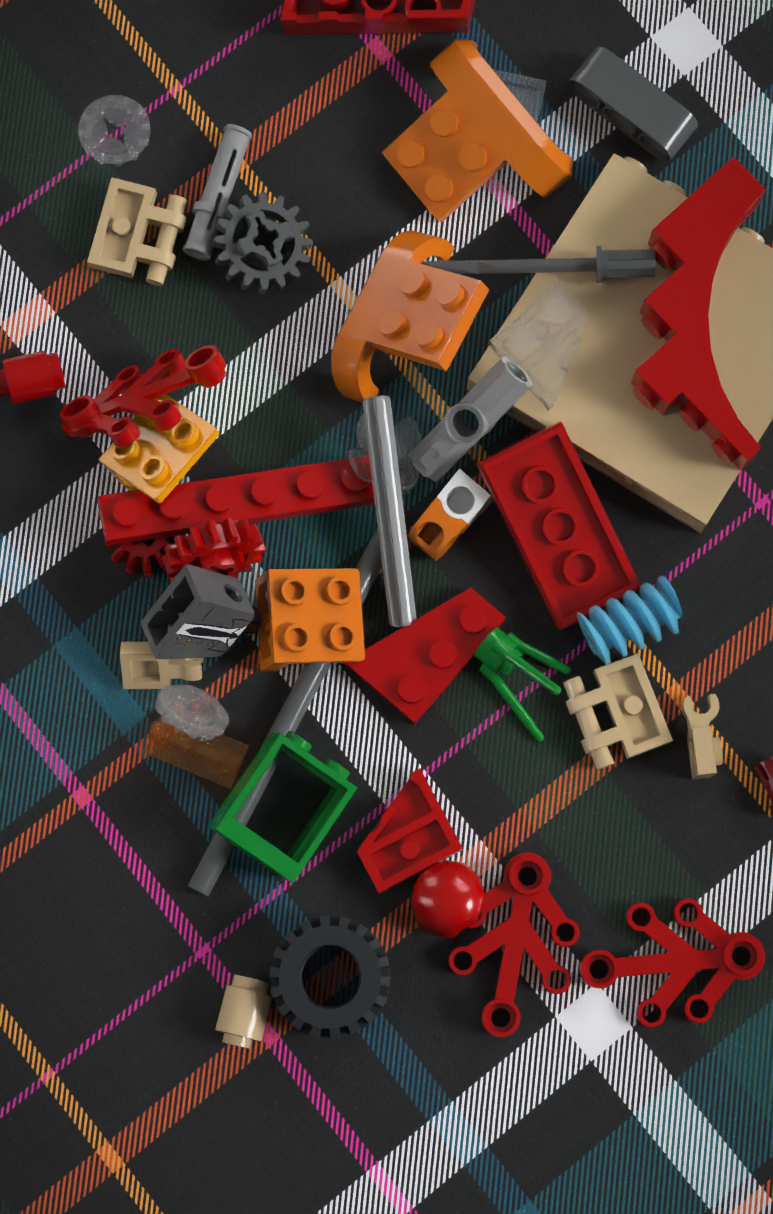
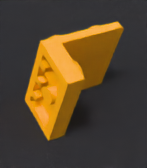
(158, 457)

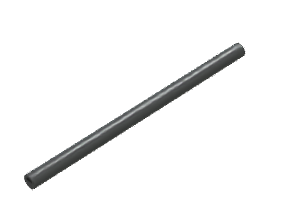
(287, 720)

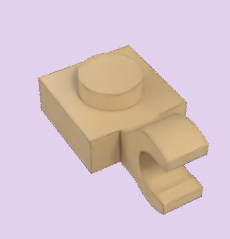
(143, 671)
(704, 750)

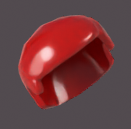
(447, 898)

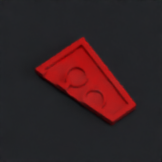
(424, 658)

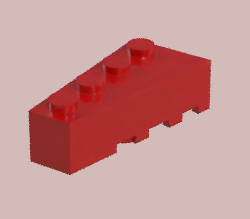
(375, 16)

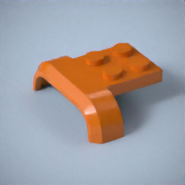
(473, 136)
(405, 313)

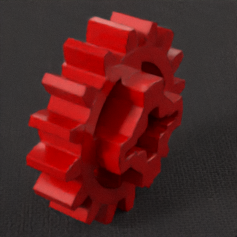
(216, 547)

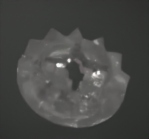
(119, 111)
(178, 706)

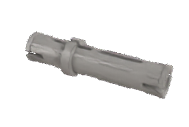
(217, 191)

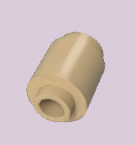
(244, 1011)

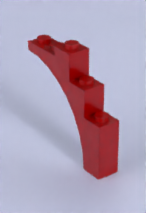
(678, 311)

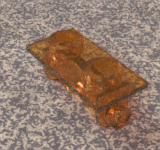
(210, 759)

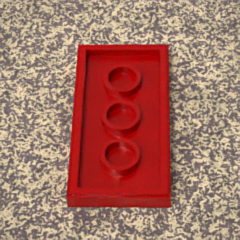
(558, 524)

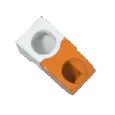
(449, 515)

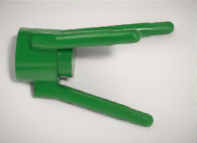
(503, 654)

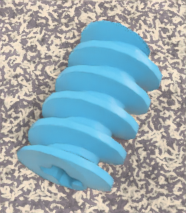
(631, 619)

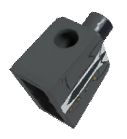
(199, 615)

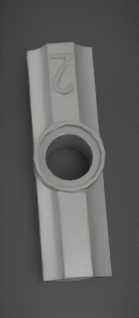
(488, 401)

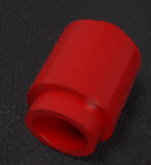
(31, 377)

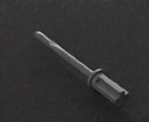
(605, 264)

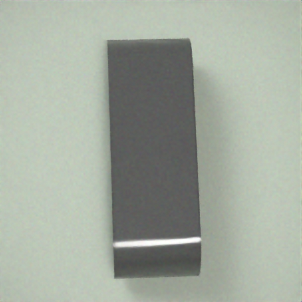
(633, 104)

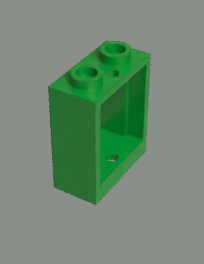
(328, 772)

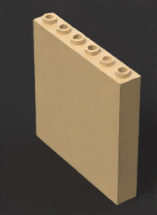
(596, 402)

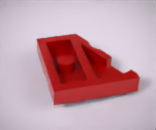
(408, 836)

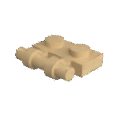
(123, 228)
(630, 704)

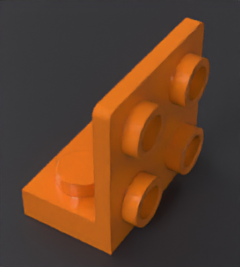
(309, 617)

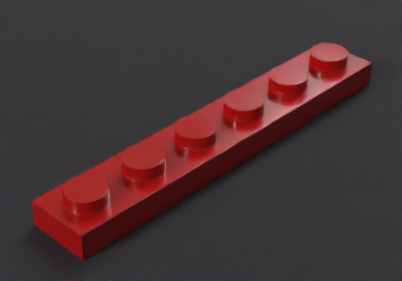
(251, 496)

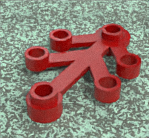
(88, 415)
(518, 935)
(681, 961)

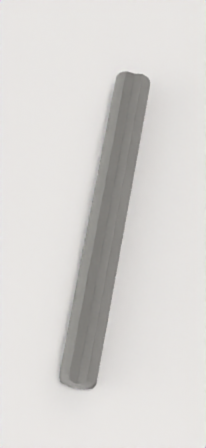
(389, 510)

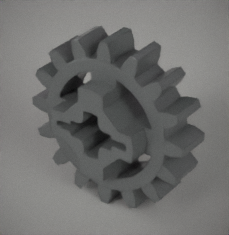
(279, 235)

